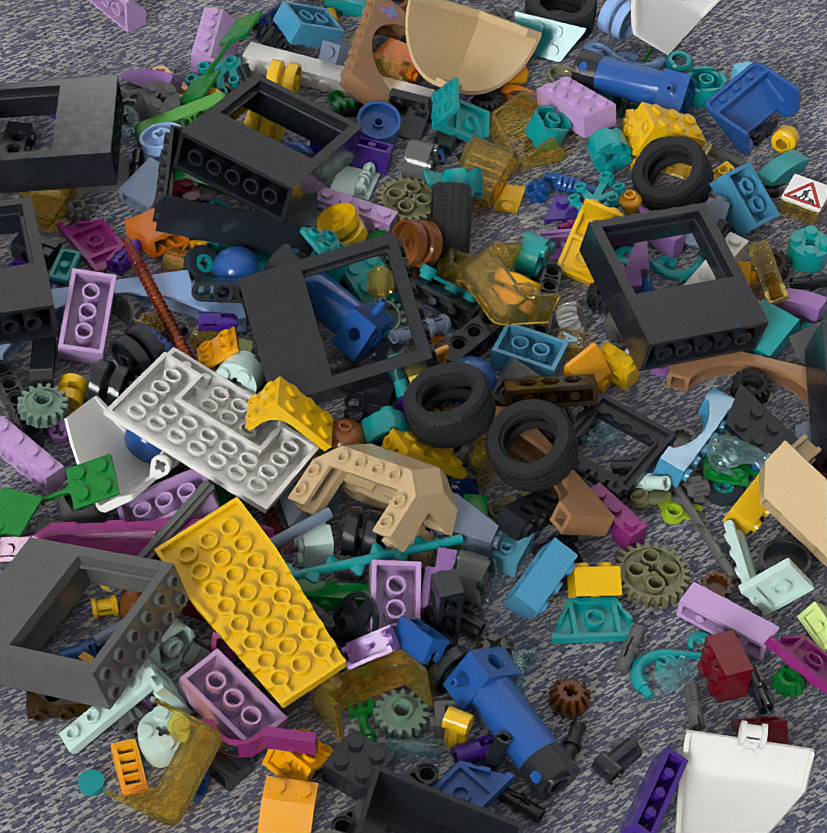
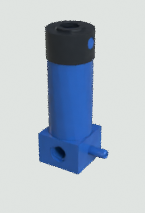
(634, 81)
(354, 324)
(488, 685)

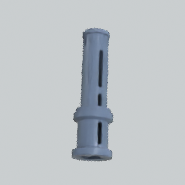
(435, 325)

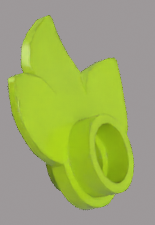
(671, 507)

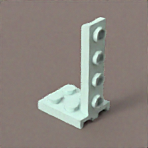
(771, 587)
(98, 719)

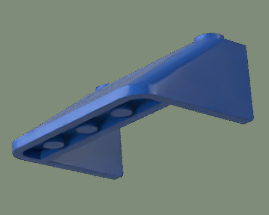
(750, 101)

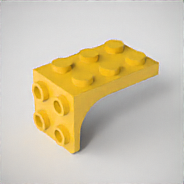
(655, 122)
(571, 258)
(286, 403)
(408, 445)

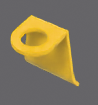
(510, 199)

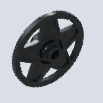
(354, 619)

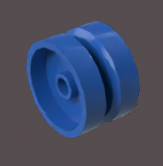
(379, 121)

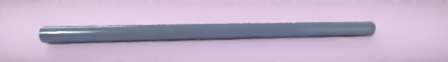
(278, 540)

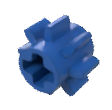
(537, 191)

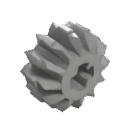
(571, 317)

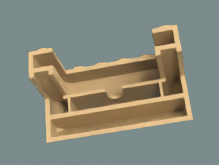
(399, 485)
(797, 494)

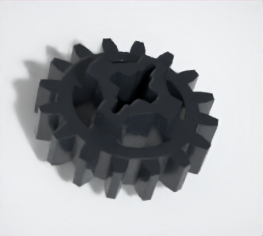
(269, 36)

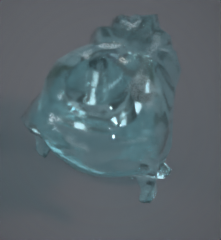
(729, 451)

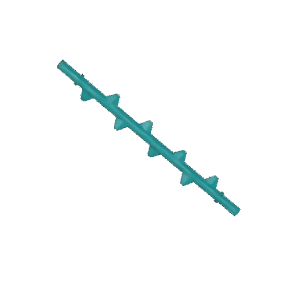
(377, 553)

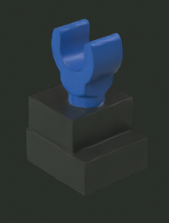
(447, 145)
(195, 652)

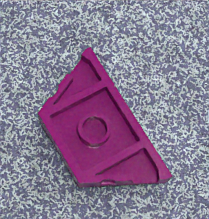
(94, 240)
(803, 657)

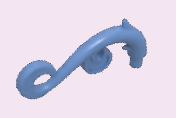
(626, 56)

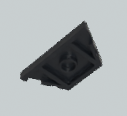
(755, 423)

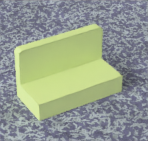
(815, 622)

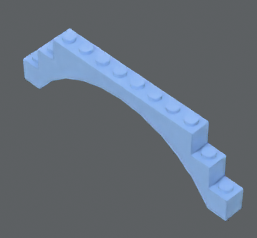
(174, 288)

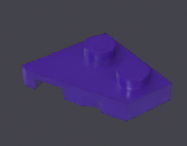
(560, 210)

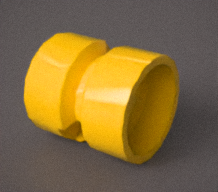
(75, 389)

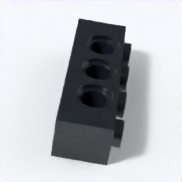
(17, 137)
(473, 338)
(528, 514)
(445, 602)

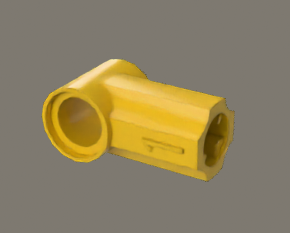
(457, 726)

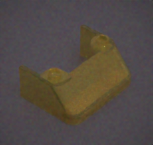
(499, 293)
(366, 682)
(184, 773)

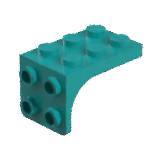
(457, 116)
(322, 242)
(356, 279)

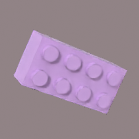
(580, 104)
(86, 316)
(167, 497)
(395, 590)
(226, 695)

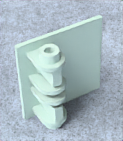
(356, 181)

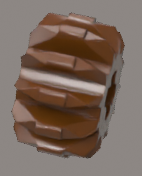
(569, 697)

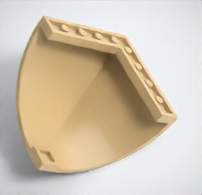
(466, 44)

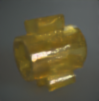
(150, 320)

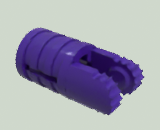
(121, 261)
(216, 321)
(473, 750)

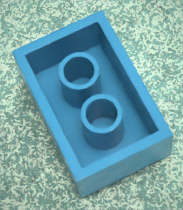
(307, 24)
(748, 199)
(532, 348)
(540, 580)

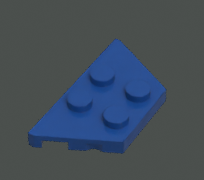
(474, 783)

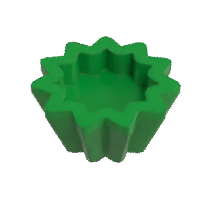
(788, 682)

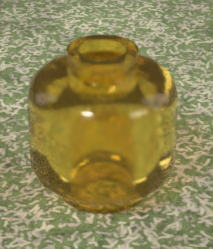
(173, 260)
(380, 282)

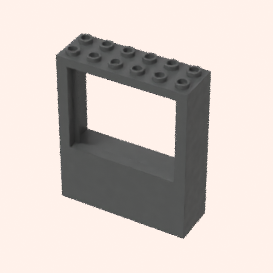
(43, 588)

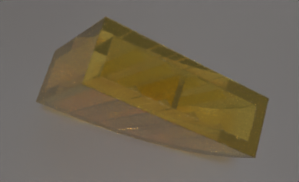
(496, 165)
(50, 206)
(768, 271)

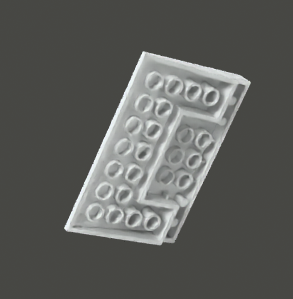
(203, 425)

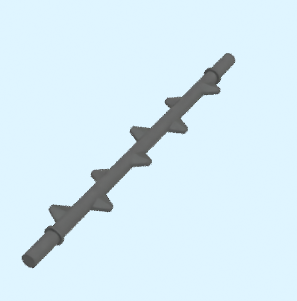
(696, 516)

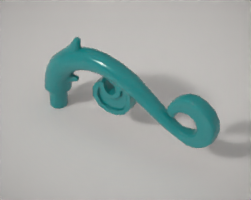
(662, 261)
(667, 655)

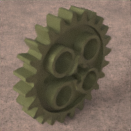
(407, 197)
(653, 574)

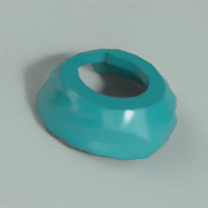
(670, 64)

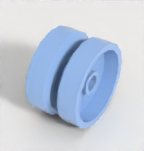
(616, 19)
(152, 139)

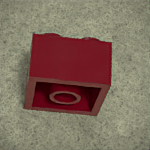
(725, 666)

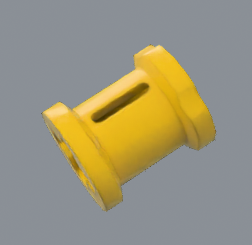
(104, 607)

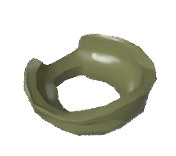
(558, 70)

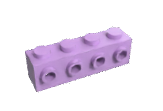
(373, 215)
(30, 458)
(720, 615)

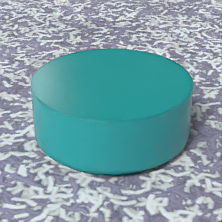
(91, 782)

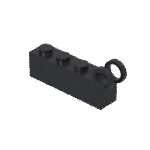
(441, 301)
(379, 396)

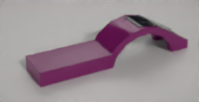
(269, 738)

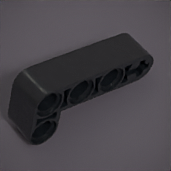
(231, 296)
(42, 362)

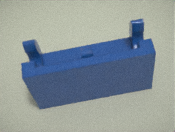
(420, 639)

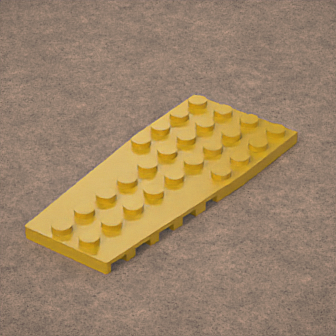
(253, 601)

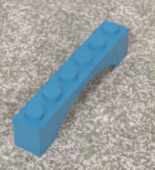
(679, 460)

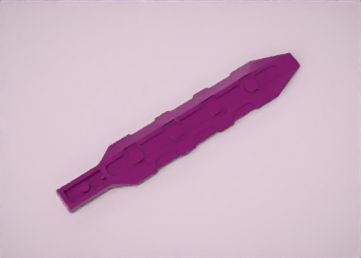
(111, 536)

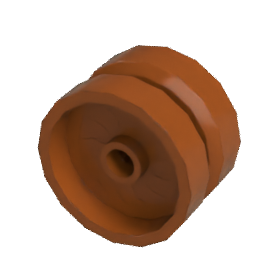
(420, 240)

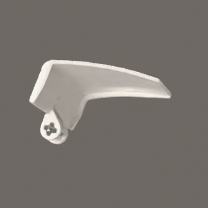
(667, 21)
(97, 435)
(739, 781)

